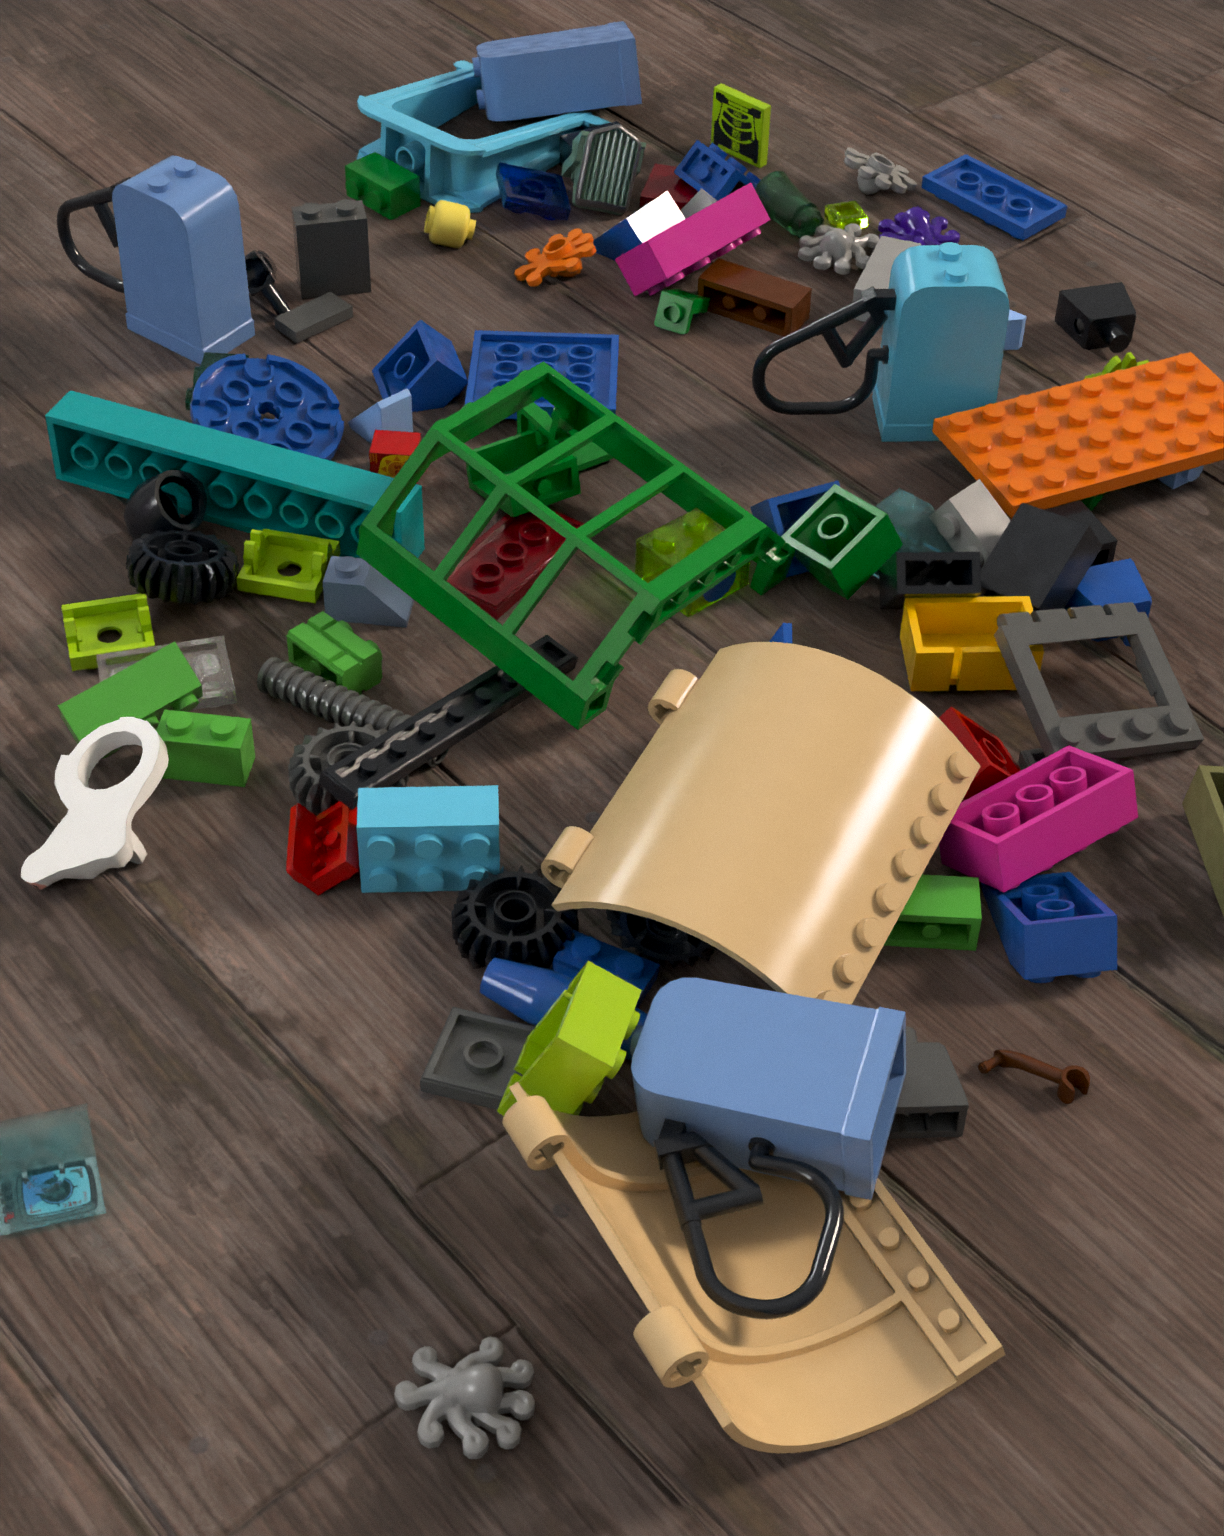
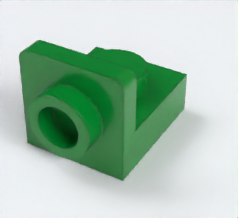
(677, 309)

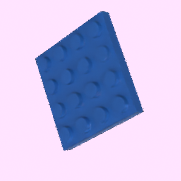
(582, 358)

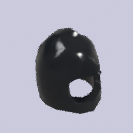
(154, 509)

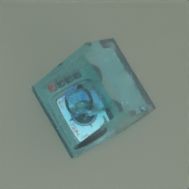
(48, 1170)

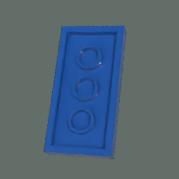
(994, 197)

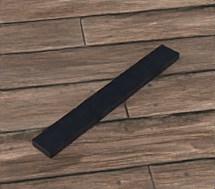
(435, 728)

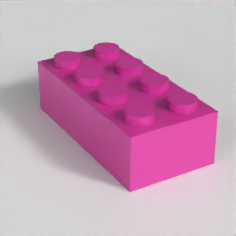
(694, 242)
(1038, 817)

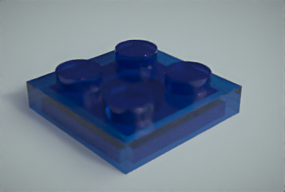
(532, 192)

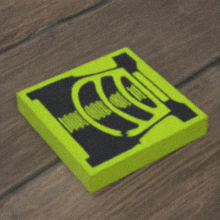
(740, 125)

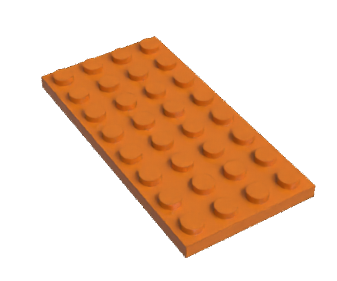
(1092, 434)

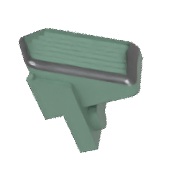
(604, 168)

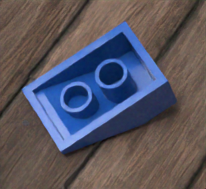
(1054, 928)

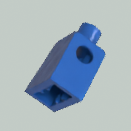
(1112, 584)

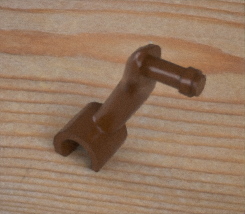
(1066, 1079)

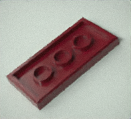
(507, 561)

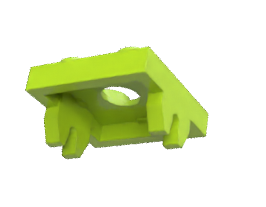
(274, 551)
(90, 618)

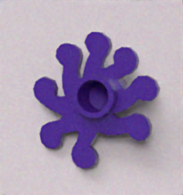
(916, 227)

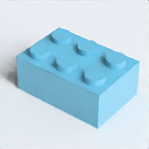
(427, 837)

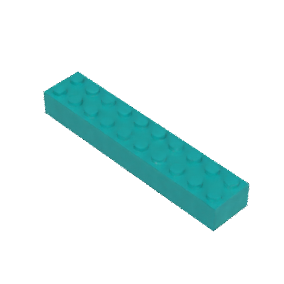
(244, 479)

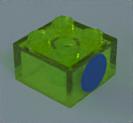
(675, 541)

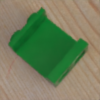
(510, 454)

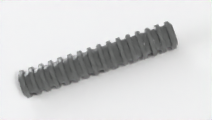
(327, 699)

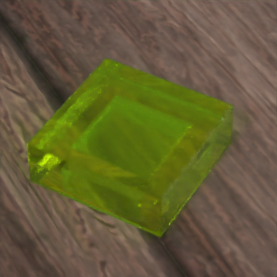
(845, 213)

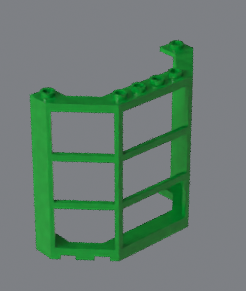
(657, 601)

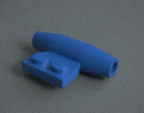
(533, 990)

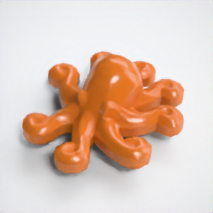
(559, 257)

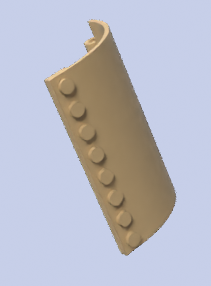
(775, 815)
(855, 1360)

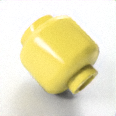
(449, 224)

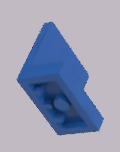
(707, 169)

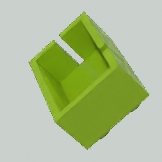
(577, 1042)

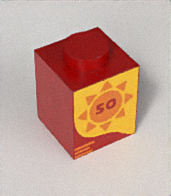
(391, 451)

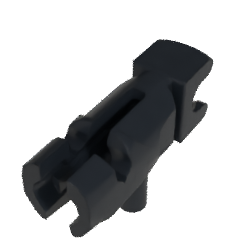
(261, 277)

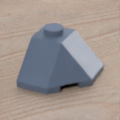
(363, 595)

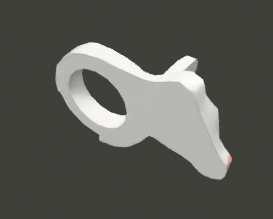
(98, 821)

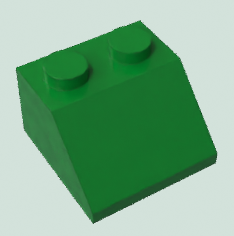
(843, 540)

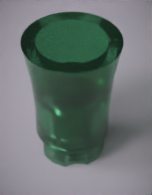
(788, 205)

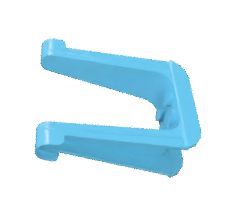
(453, 166)

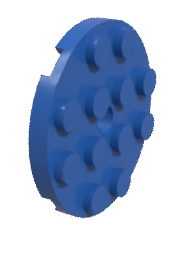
(240, 389)

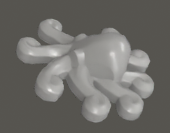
(878, 173)
(837, 247)
(469, 1398)

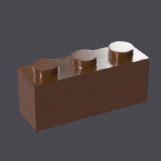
(755, 297)

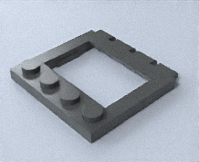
(1108, 733)

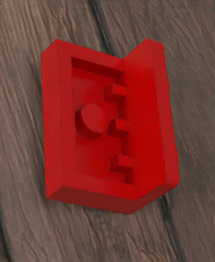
(322, 847)

